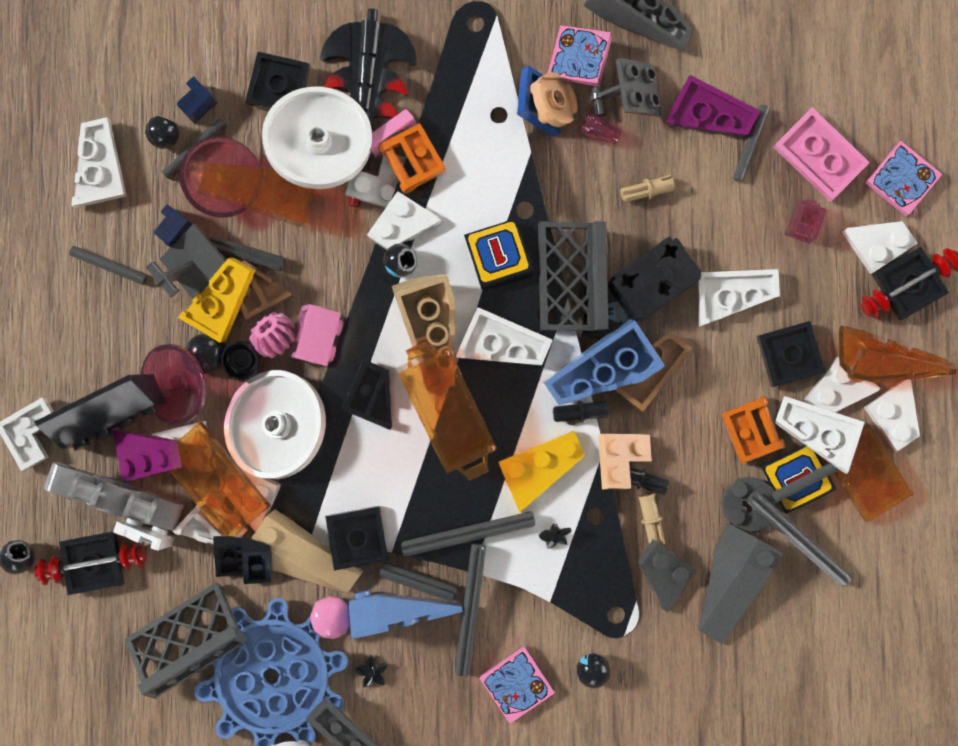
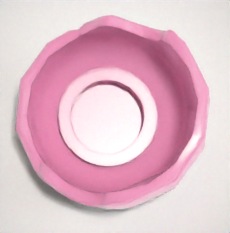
(330, 617)

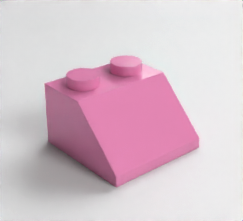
(316, 335)

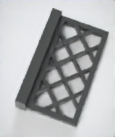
(595, 281)
(188, 662)

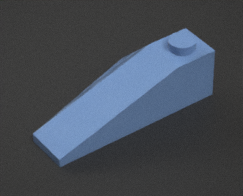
(610, 363)
(378, 611)

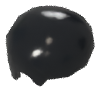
(206, 351)
(240, 360)

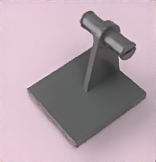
(636, 87)
(190, 262)

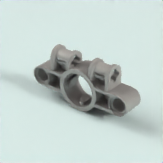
(113, 496)

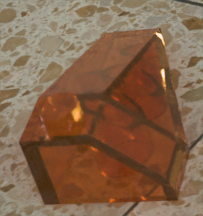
(882, 362)

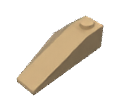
(427, 310)
(302, 554)

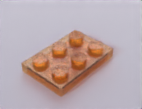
(873, 478)

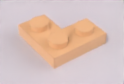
(616, 454)

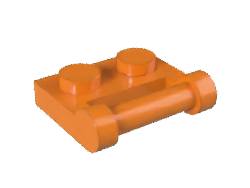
(420, 155)
(745, 433)

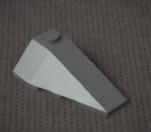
(646, 18)
(737, 576)

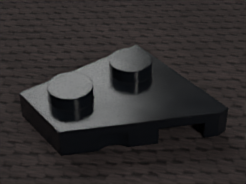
(370, 395)

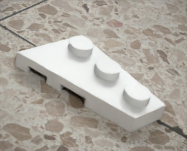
(99, 168)
(821, 430)

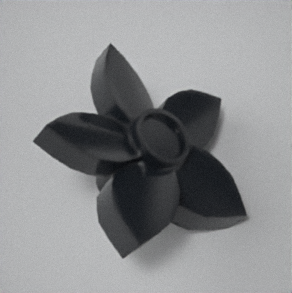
(554, 536)
(372, 671)

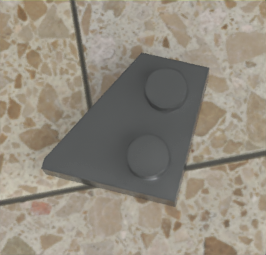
(665, 573)

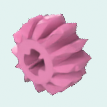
(273, 334)

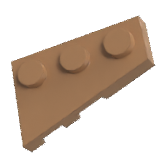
(671, 352)

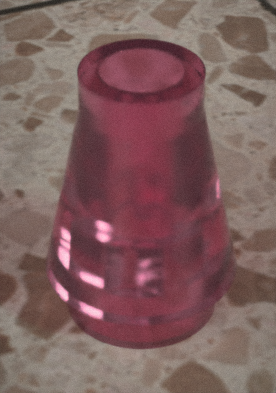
(599, 129)

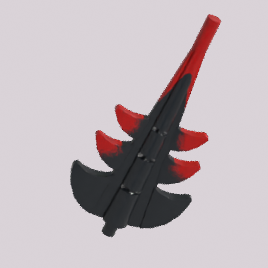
(369, 48)

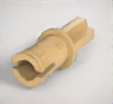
(648, 189)
(651, 518)

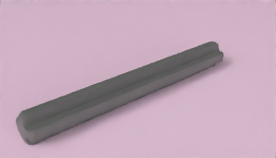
(468, 533)
(799, 538)
(470, 609)

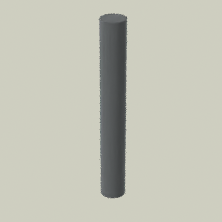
(212, 131)
(751, 144)
(108, 265)
(803, 482)

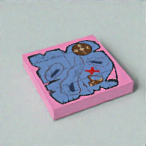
(580, 55)
(903, 178)
(516, 684)

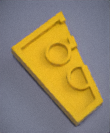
(220, 301)
(539, 467)

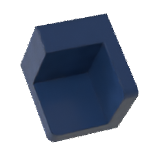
(196, 101)
(172, 226)

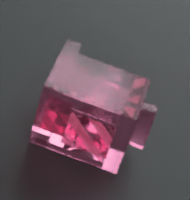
(813, 213)

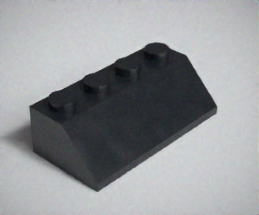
(102, 411)

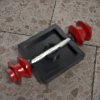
(910, 283)
(91, 563)

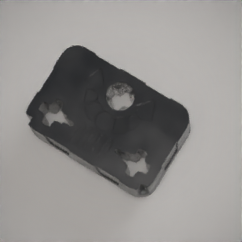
(649, 274)

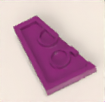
(711, 110)
(144, 455)

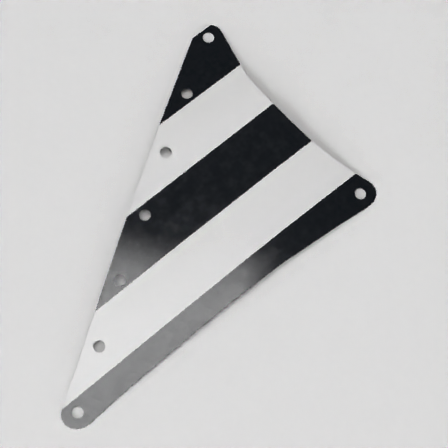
(398, 468)

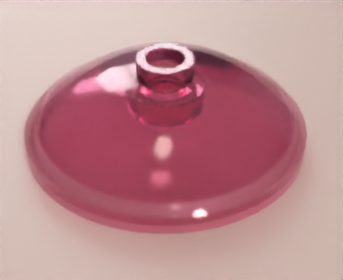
(217, 151)
(179, 381)

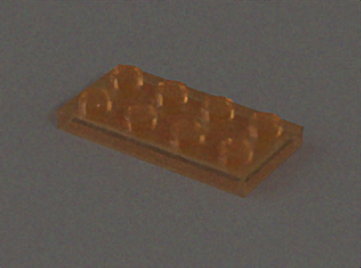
(217, 482)

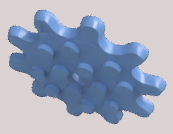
(266, 706)

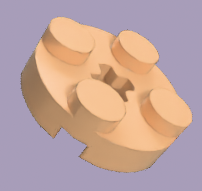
(544, 93)

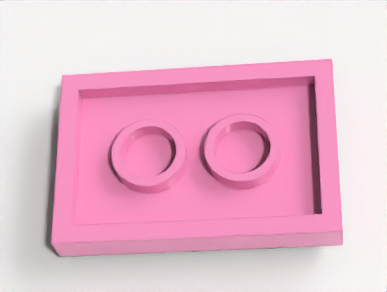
(821, 154)

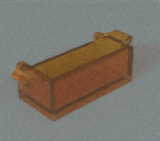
(446, 409)

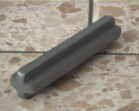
(248, 254)
(418, 581)

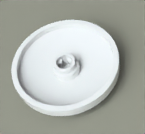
(317, 137)
(274, 424)

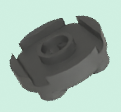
(735, 495)

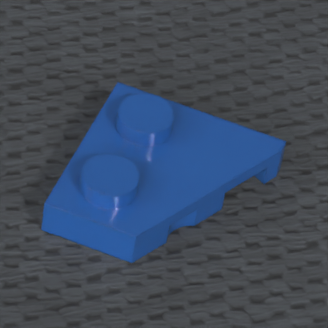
(526, 105)

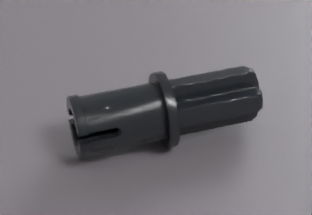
(580, 411)
(648, 481)

